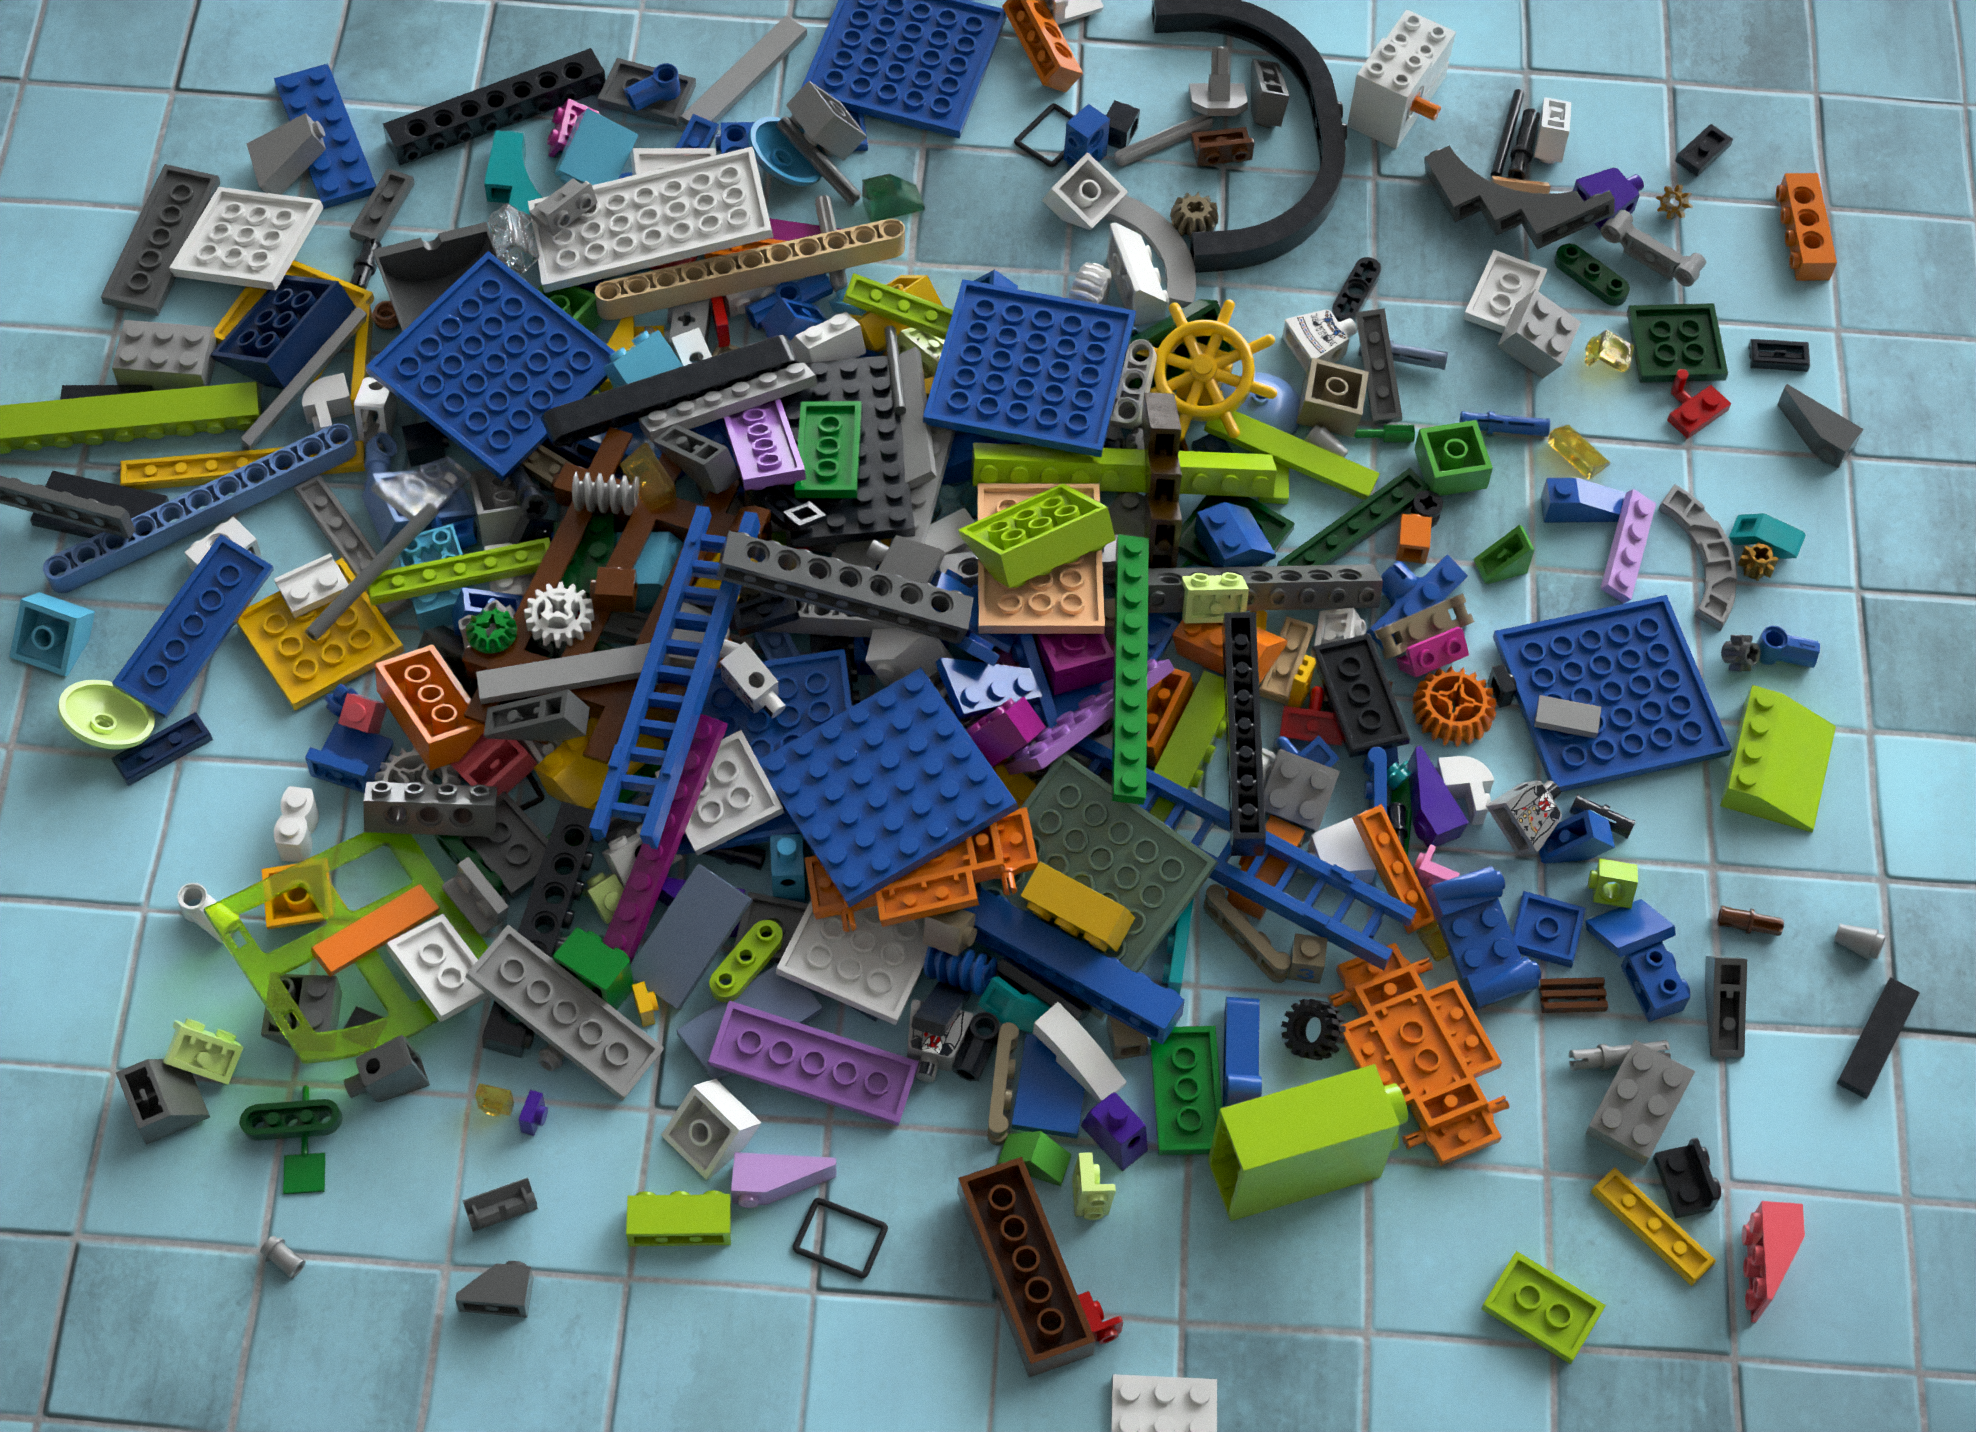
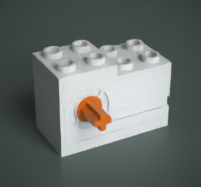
(1401, 79)

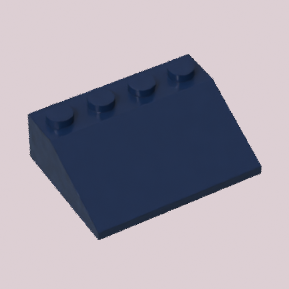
(285, 329)

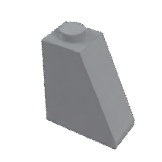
(286, 153)

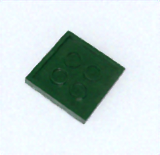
(1676, 339)
(1273, 525)

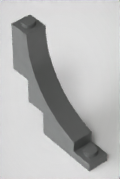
(1542, 215)

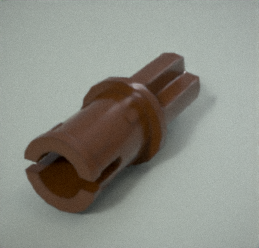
(1749, 921)

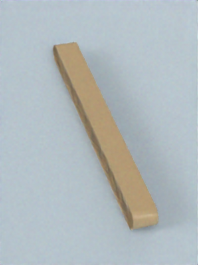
(750, 269)

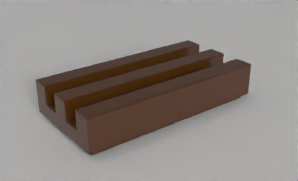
(1556, 989)

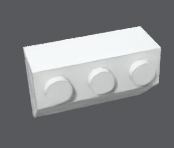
(1135, 276)

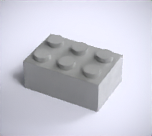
(164, 355)
(1640, 1102)

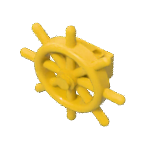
(1208, 367)

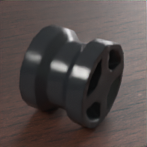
(1431, 502)

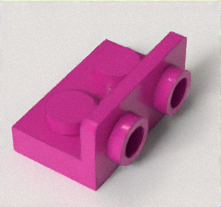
(564, 121)
(1434, 653)

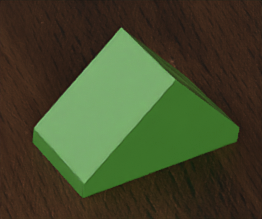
(1506, 557)
(1041, 1155)

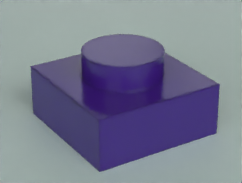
(533, 1113)

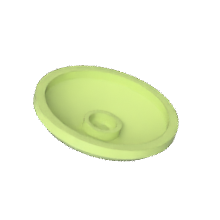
(104, 715)

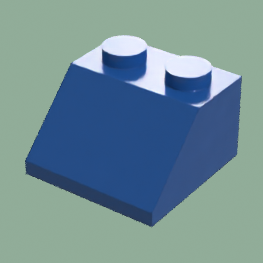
(1232, 536)

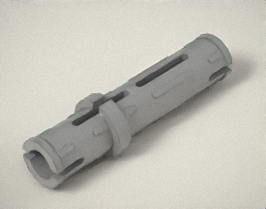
(1606, 1056)

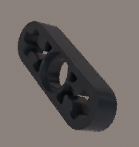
(1355, 281)

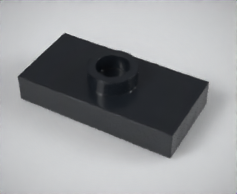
(531, 530)

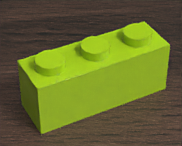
(678, 1219)

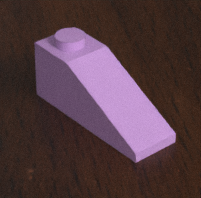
(770, 1177)

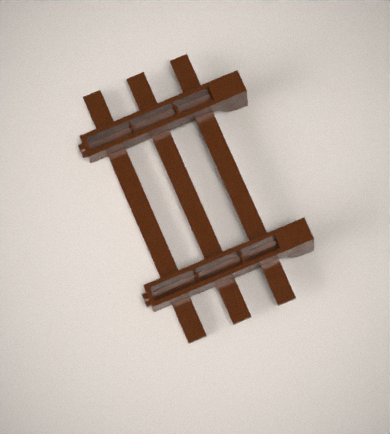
(611, 700)

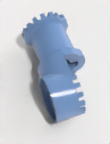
(376, 460)

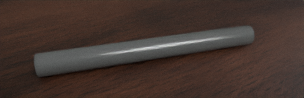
(895, 370)

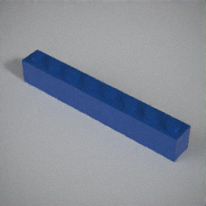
(1076, 967)

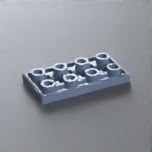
(689, 936)
(766, 993)

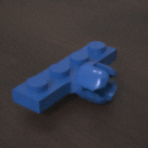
(1412, 594)

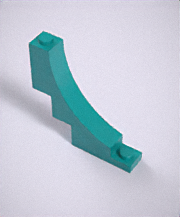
(506, 172)

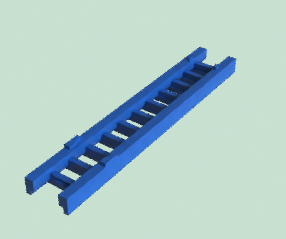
(698, 683)
(1272, 897)

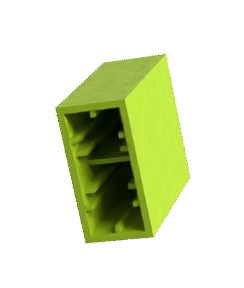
(1305, 1141)

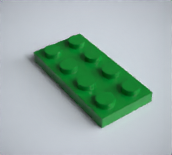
(829, 449)
(1186, 1090)

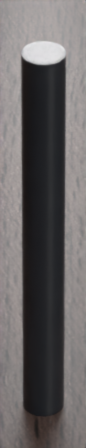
(1507, 133)

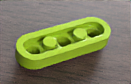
(744, 972)

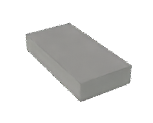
(1567, 716)

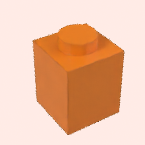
(1413, 538)

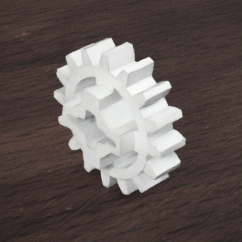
(559, 614)

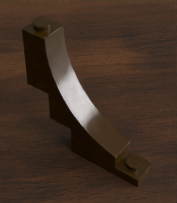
(1162, 478)

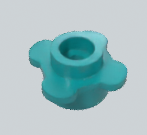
(1397, 775)

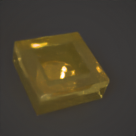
(494, 1100)

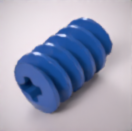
(960, 969)

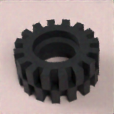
(1329, 1032)

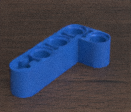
(1241, 1051)

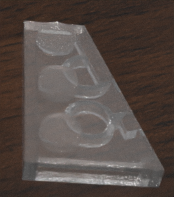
(429, 484)

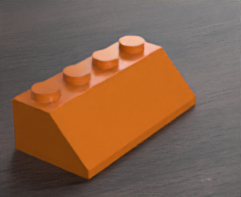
(428, 705)

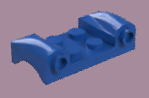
(1481, 938)

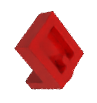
(1102, 1331)

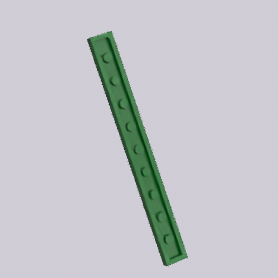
(1130, 670)

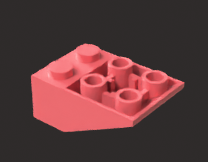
(495, 764)
(1771, 1242)

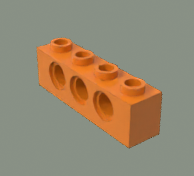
(1043, 43)
(1806, 226)

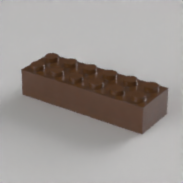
(1026, 1267)

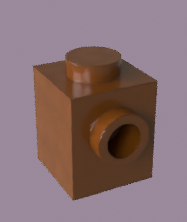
(615, 589)

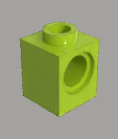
(1616, 894)

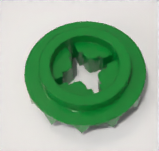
(500, 638)

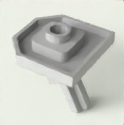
(1218, 95)

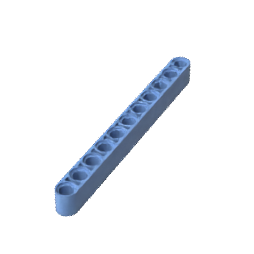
(191, 518)

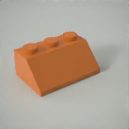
(1204, 646)

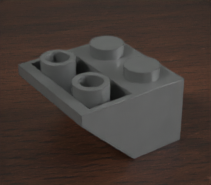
(317, 999)
(161, 1098)

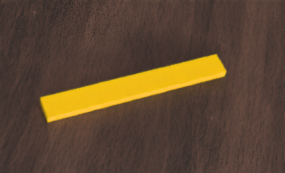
(204, 468)

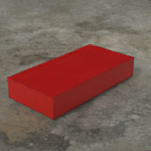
(720, 321)

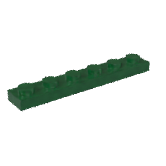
(1358, 522)

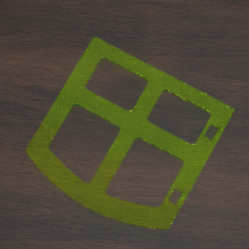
(265, 969)

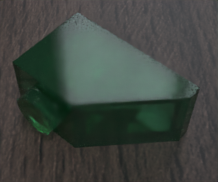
(890, 197)

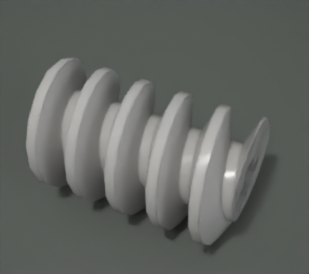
(605, 494)

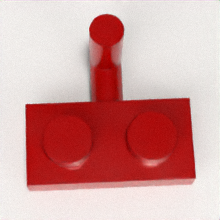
(1695, 411)
(1311, 722)

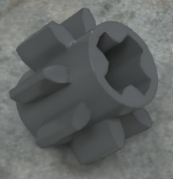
(1740, 653)

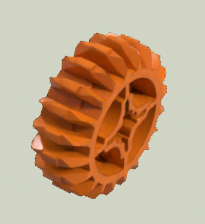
(1473, 706)

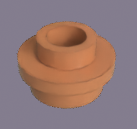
(379, 315)

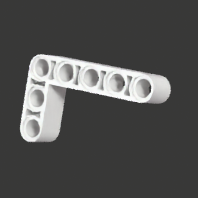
(1133, 398)

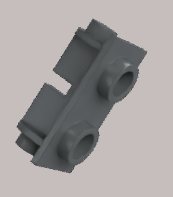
(500, 1204)

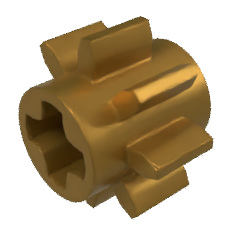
(1669, 207)
(1757, 561)

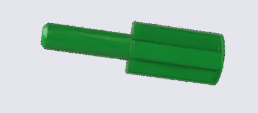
(1389, 433)

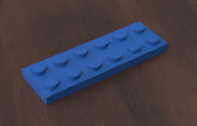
(342, 169)
(193, 626)

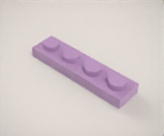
(1628, 546)

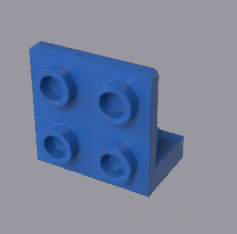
(349, 757)

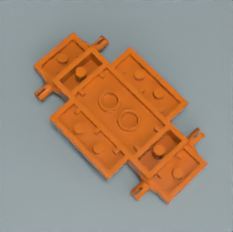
(941, 883)
(1425, 1046)

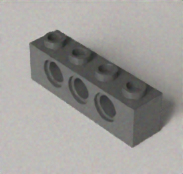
(452, 809)

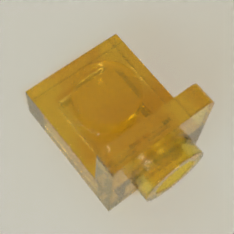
(1609, 349)

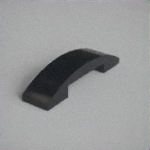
(785, 509)

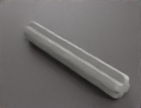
(1162, 139)
(827, 224)

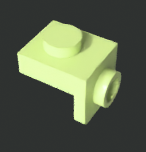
(604, 894)

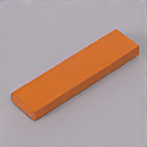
(1393, 864)
(374, 930)

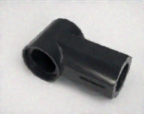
(976, 1047)

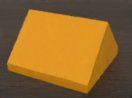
(291, 907)

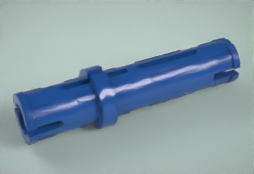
(1508, 424)

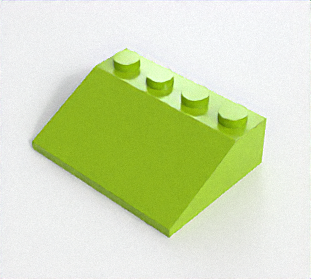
(1039, 534)
(1778, 760)

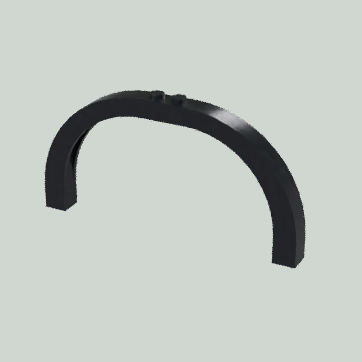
(1243, 20)

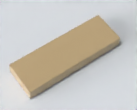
(1279, 679)

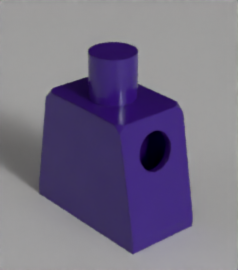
(1623, 189)
(1113, 1127)

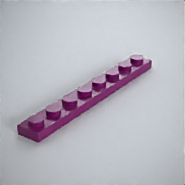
(654, 864)

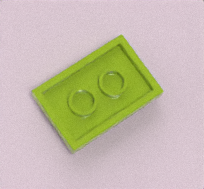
(1543, 1307)

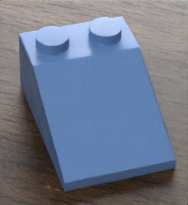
(390, 521)

